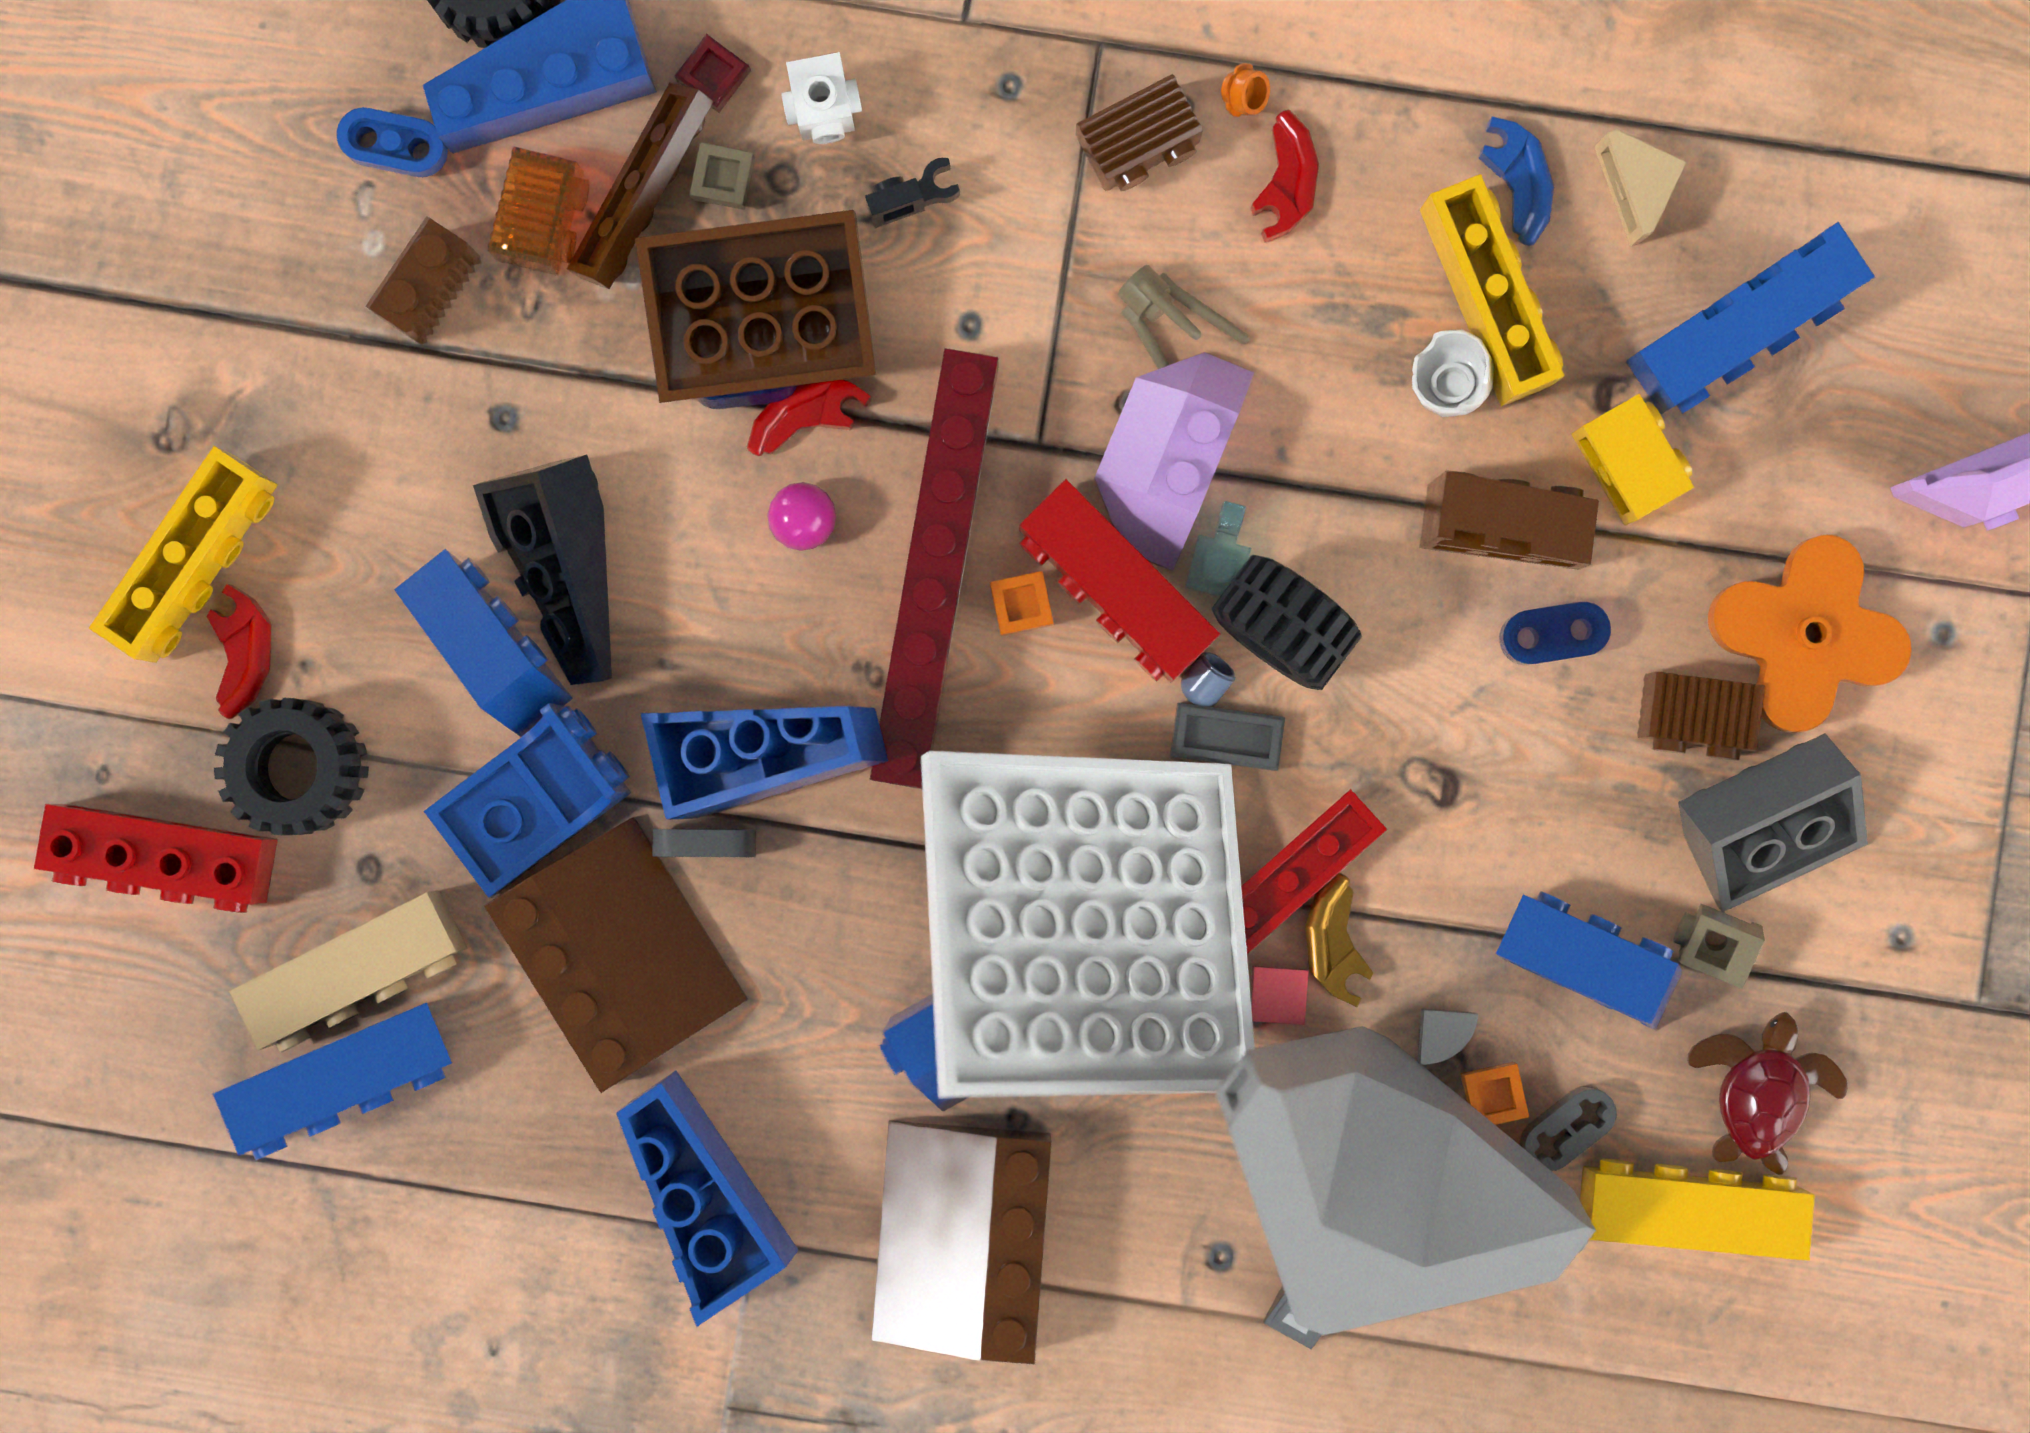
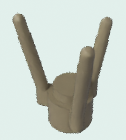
(1153, 296)

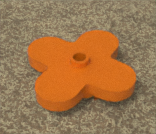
(1770, 624)

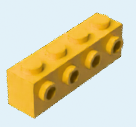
(1491, 288)
(184, 557)

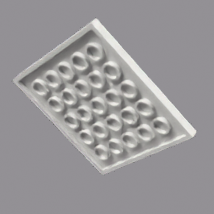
(1084, 925)

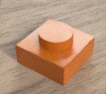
(1021, 603)
(1496, 1092)

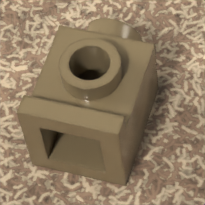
(1726, 961)

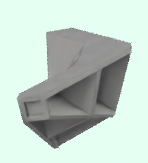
(1388, 1184)

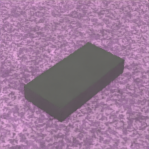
(1227, 736)

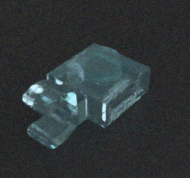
(1219, 558)

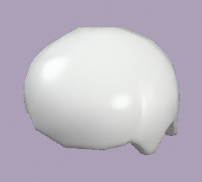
(1453, 373)

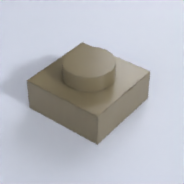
(722, 176)

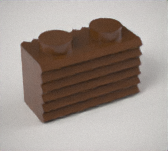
(1140, 134)
(424, 281)
(1700, 713)

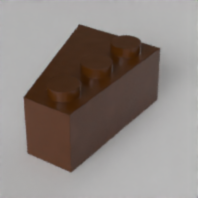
(1509, 520)

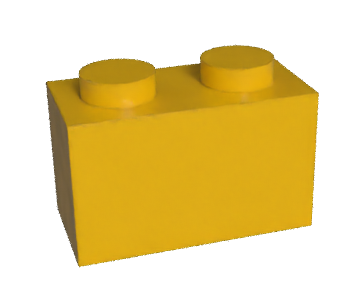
(1634, 459)

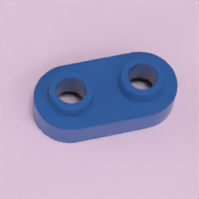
(394, 144)

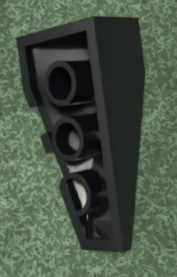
(556, 538)

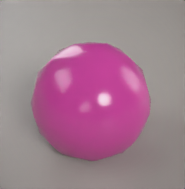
(801, 516)

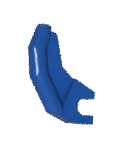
(1526, 174)

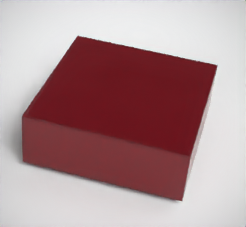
(713, 72)

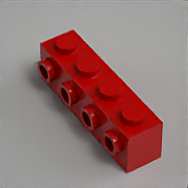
(1117, 581)
(155, 855)

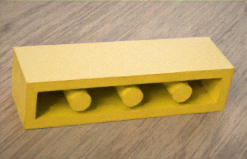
(1698, 1212)

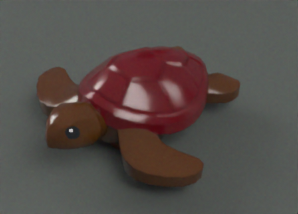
(1765, 1090)

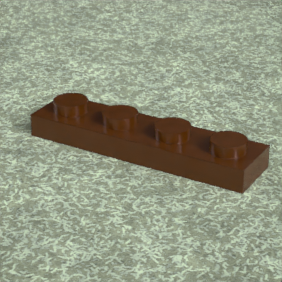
(640, 184)

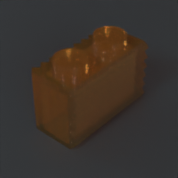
(538, 211)

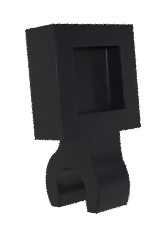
(899, 199)

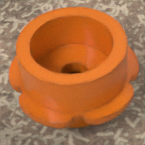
(1245, 91)

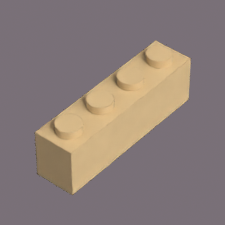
(349, 970)

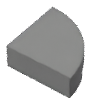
(1444, 1034)

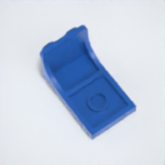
(529, 799)

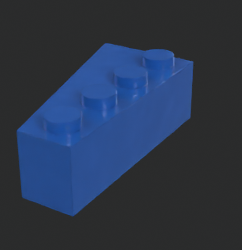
(542, 73)
(1750, 319)
(742, 756)
(332, 1079)
(703, 1199)

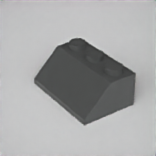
(1775, 821)

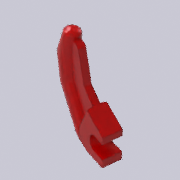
(1295, 179)
(807, 407)
(248, 651)

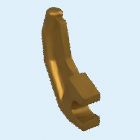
(1329, 946)

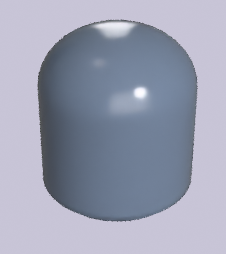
(1207, 680)

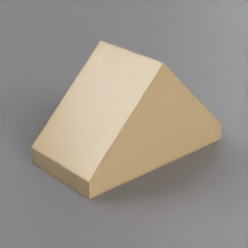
(1638, 180)

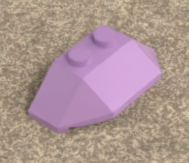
(1169, 451)
(1976, 488)

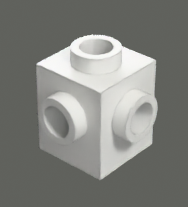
(821, 98)

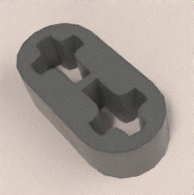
(704, 843)
(1560, 1117)

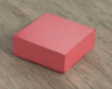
(1279, 995)

